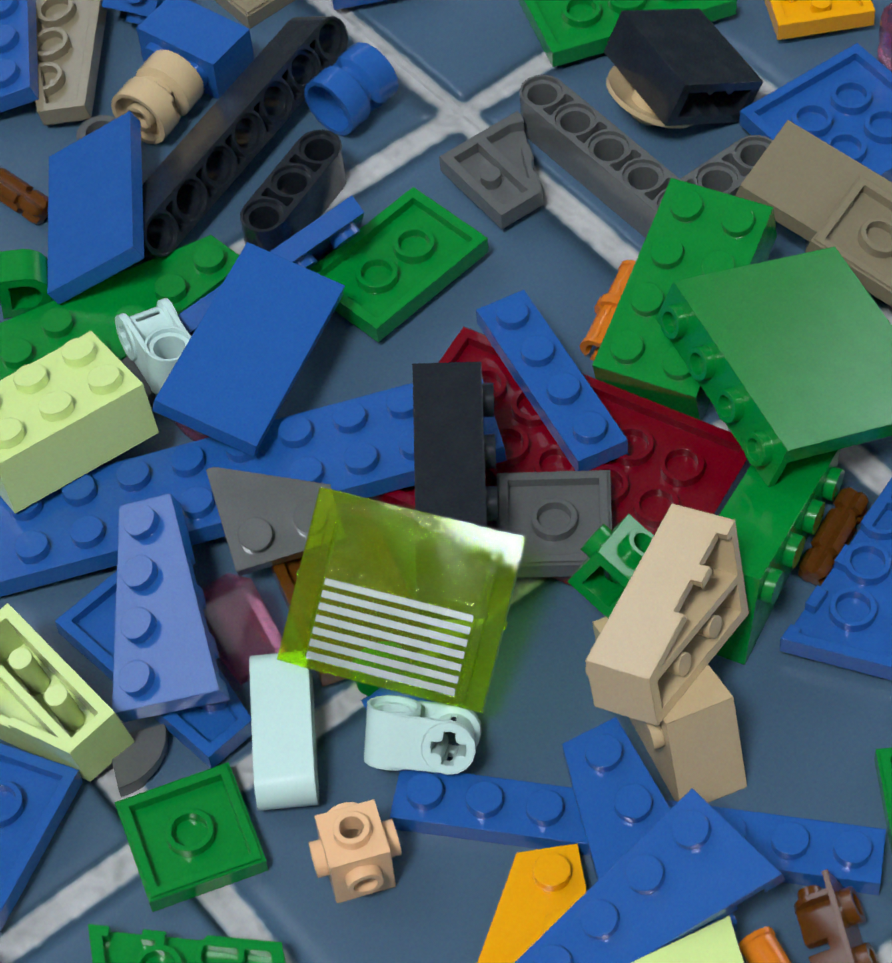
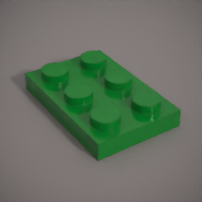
(400, 262)

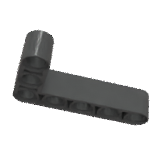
(613, 163)

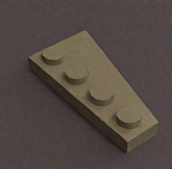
(68, 57)

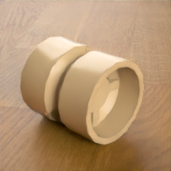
(159, 94)

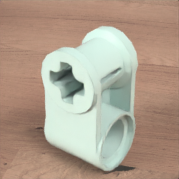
(153, 341)
(411, 735)

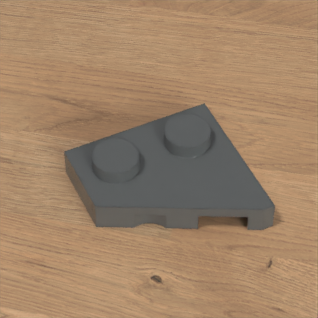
(263, 516)

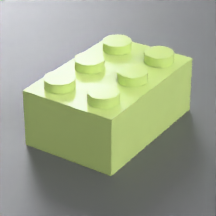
(67, 419)

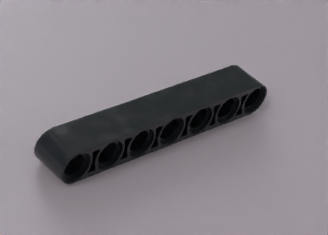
(236, 129)

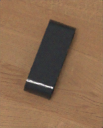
(295, 190)

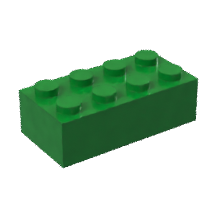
(690, 236)

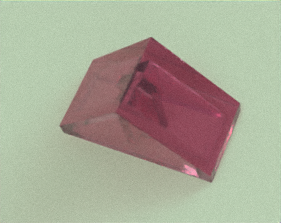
(239, 623)

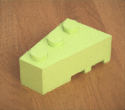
(50, 706)

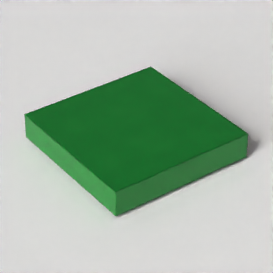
(191, 836)

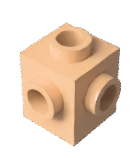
(355, 850)

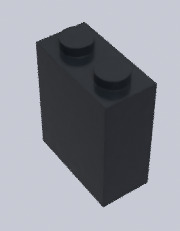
(682, 66)

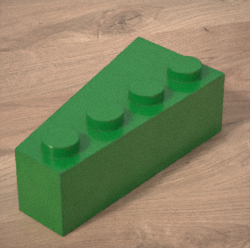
(772, 535)

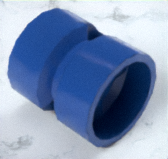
(351, 88)

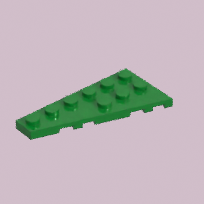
(181, 277)

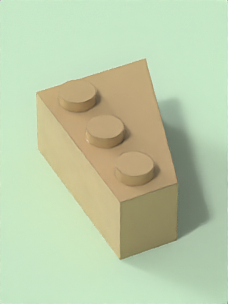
(670, 616)
(696, 740)

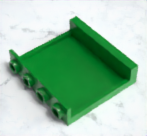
(786, 355)

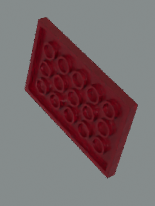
(667, 459)

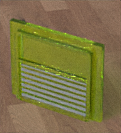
(401, 599)

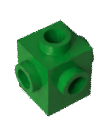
(610, 562)

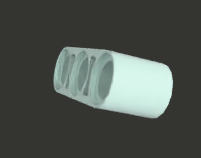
(283, 734)

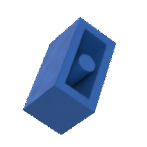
(205, 39)

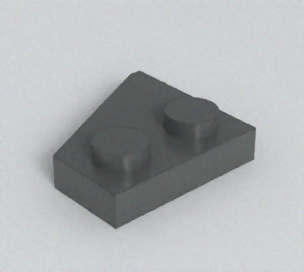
(496, 171)

